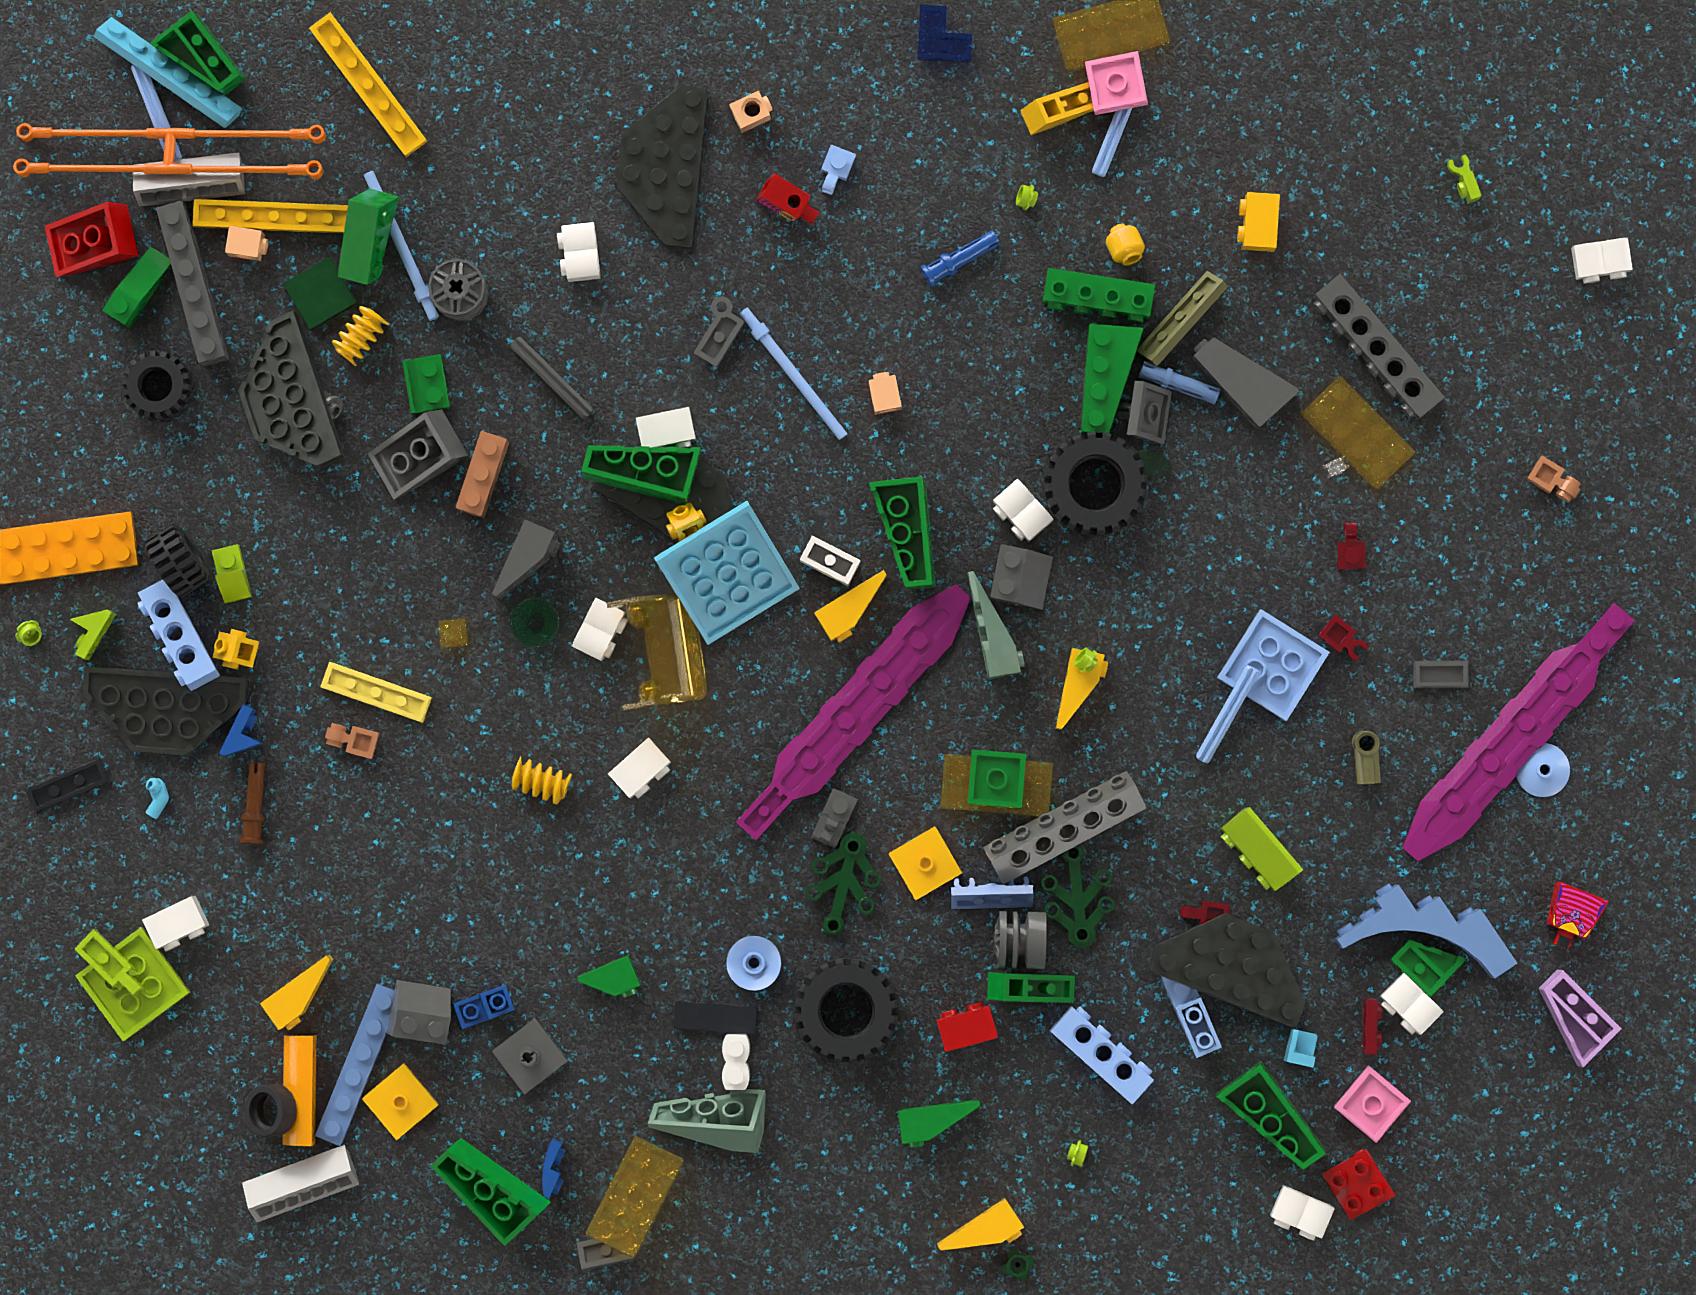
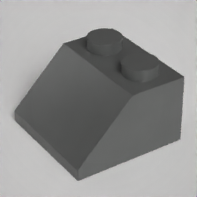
(1021, 577)
(420, 1012)

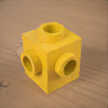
(684, 521)
(235, 649)

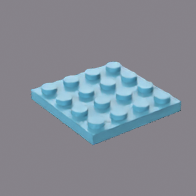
(727, 572)

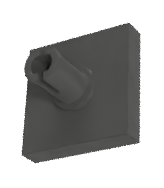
(1147, 412)
(530, 1055)

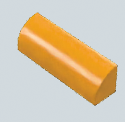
(300, 1080)

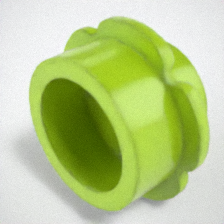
(1026, 196)
(29, 633)
(1085, 660)
(1077, 1153)

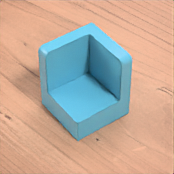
(1301, 1048)

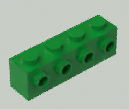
(1098, 294)

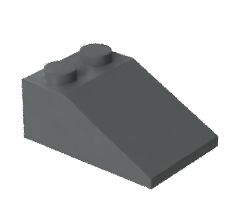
(417, 453)
(528, 554)

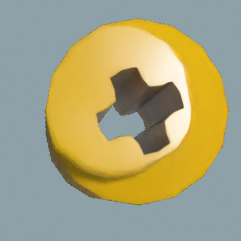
(359, 334)
(540, 781)

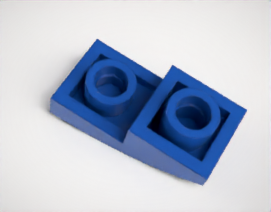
(483, 1007)
(551, 1176)

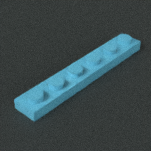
(168, 72)

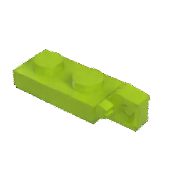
(108, 962)

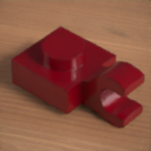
(1350, 553)
(1206, 912)

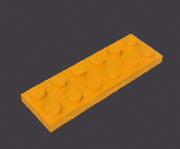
(67, 548)

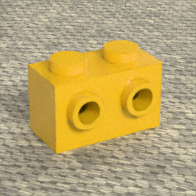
(1259, 221)

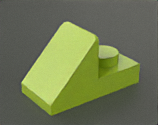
(231, 573)
(97, 625)

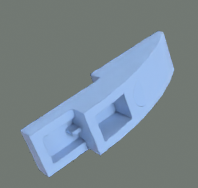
(1192, 1017)

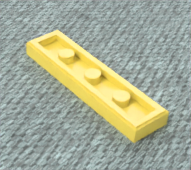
(376, 692)

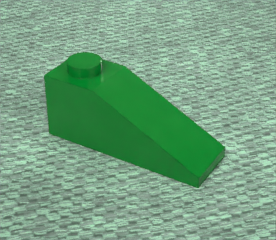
(137, 287)
(1030, 987)
(926, 1122)

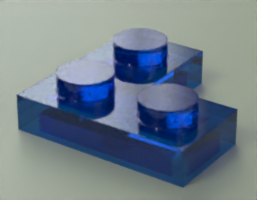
(935, 43)

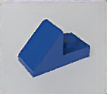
(236, 739)

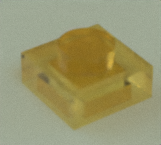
(453, 633)

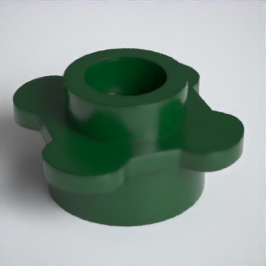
(1014, 1257)

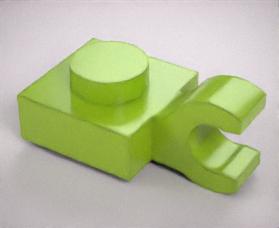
(1468, 186)

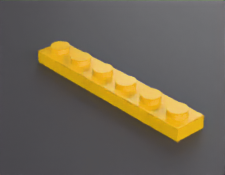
(368, 84)
(269, 216)

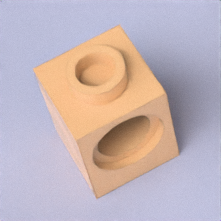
(746, 122)
(246, 243)
(884, 393)

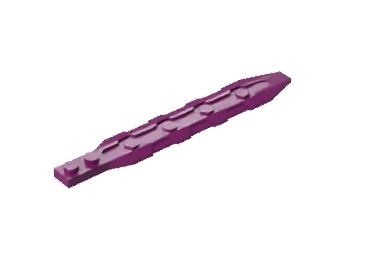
(862, 702)
(1512, 738)

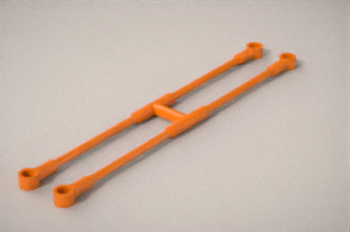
(170, 136)

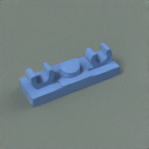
(991, 895)

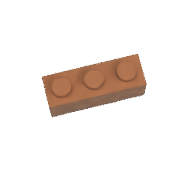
(482, 474)

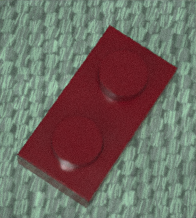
(1371, 1038)

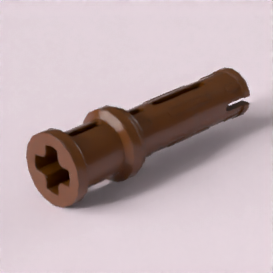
(253, 816)

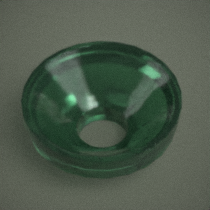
(521, 616)

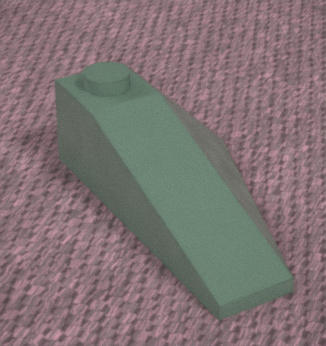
(997, 646)
(722, 1121)

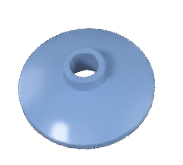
(1544, 785)
(739, 967)

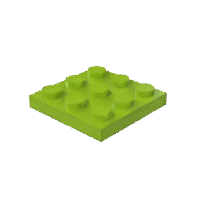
(159, 980)

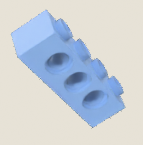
(202, 668)
(1130, 1087)

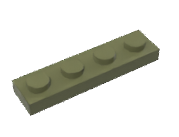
(1182, 318)

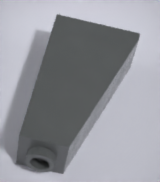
(1245, 383)

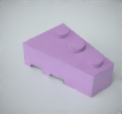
(1578, 1017)

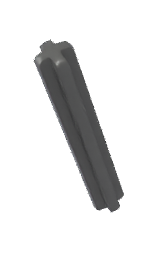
(552, 378)

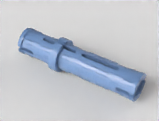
(1178, 382)

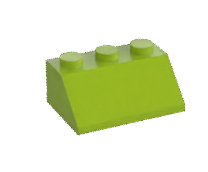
(1260, 849)

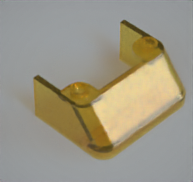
(671, 649)

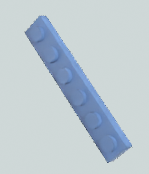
(357, 1067)

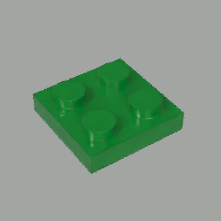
(996, 778)

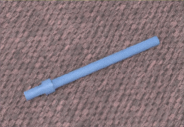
(422, 291)
(760, 333)

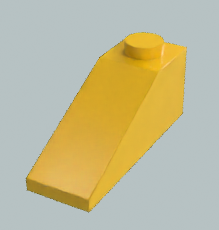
(1057, 108)
(844, 612)
(1078, 686)
(294, 998)
(989, 1227)

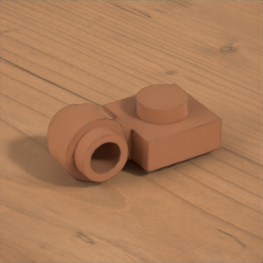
(1547, 475)
(360, 740)

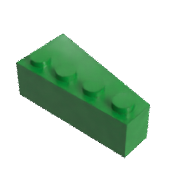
(1107, 366)
(644, 470)
(907, 526)
(1267, 1108)
(489, 1190)

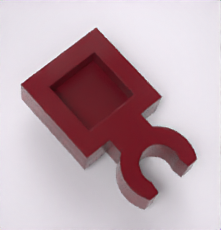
(1339, 636)

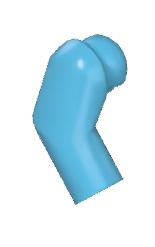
(159, 796)

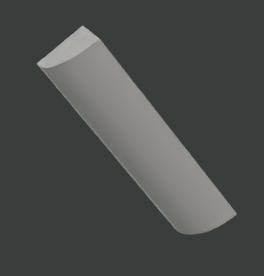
(171, 188)
(300, 1183)

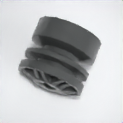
(455, 305)
(1021, 939)

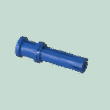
(949, 263)

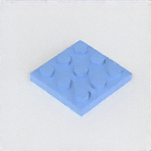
(1283, 660)

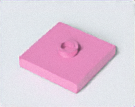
(1116, 83)
(1372, 1104)

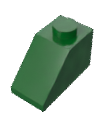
(613, 978)

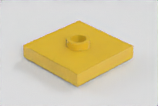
(925, 863)
(400, 1101)

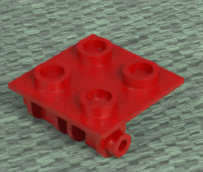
(1358, 1184)

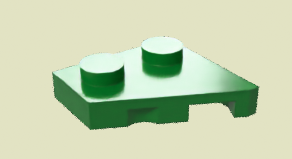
(1426, 965)

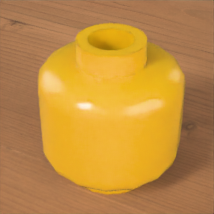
(1125, 244)

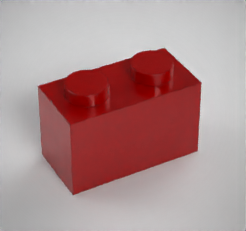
(967, 1027)

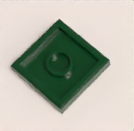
(320, 293)

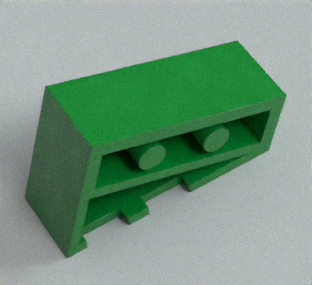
(198, 50)
(366, 235)

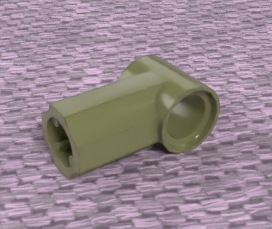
(1366, 761)

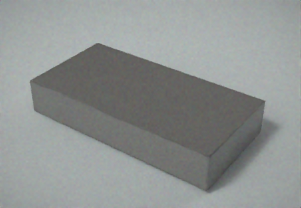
(1440, 674)

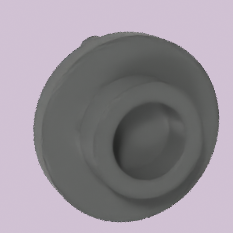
(334, 403)

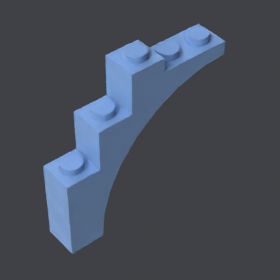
(1396, 913)

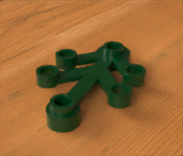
(844, 879)
(1078, 901)

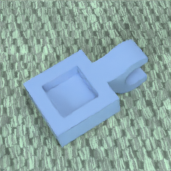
(837, 166)

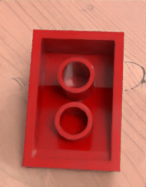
(91, 239)

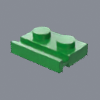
(426, 384)

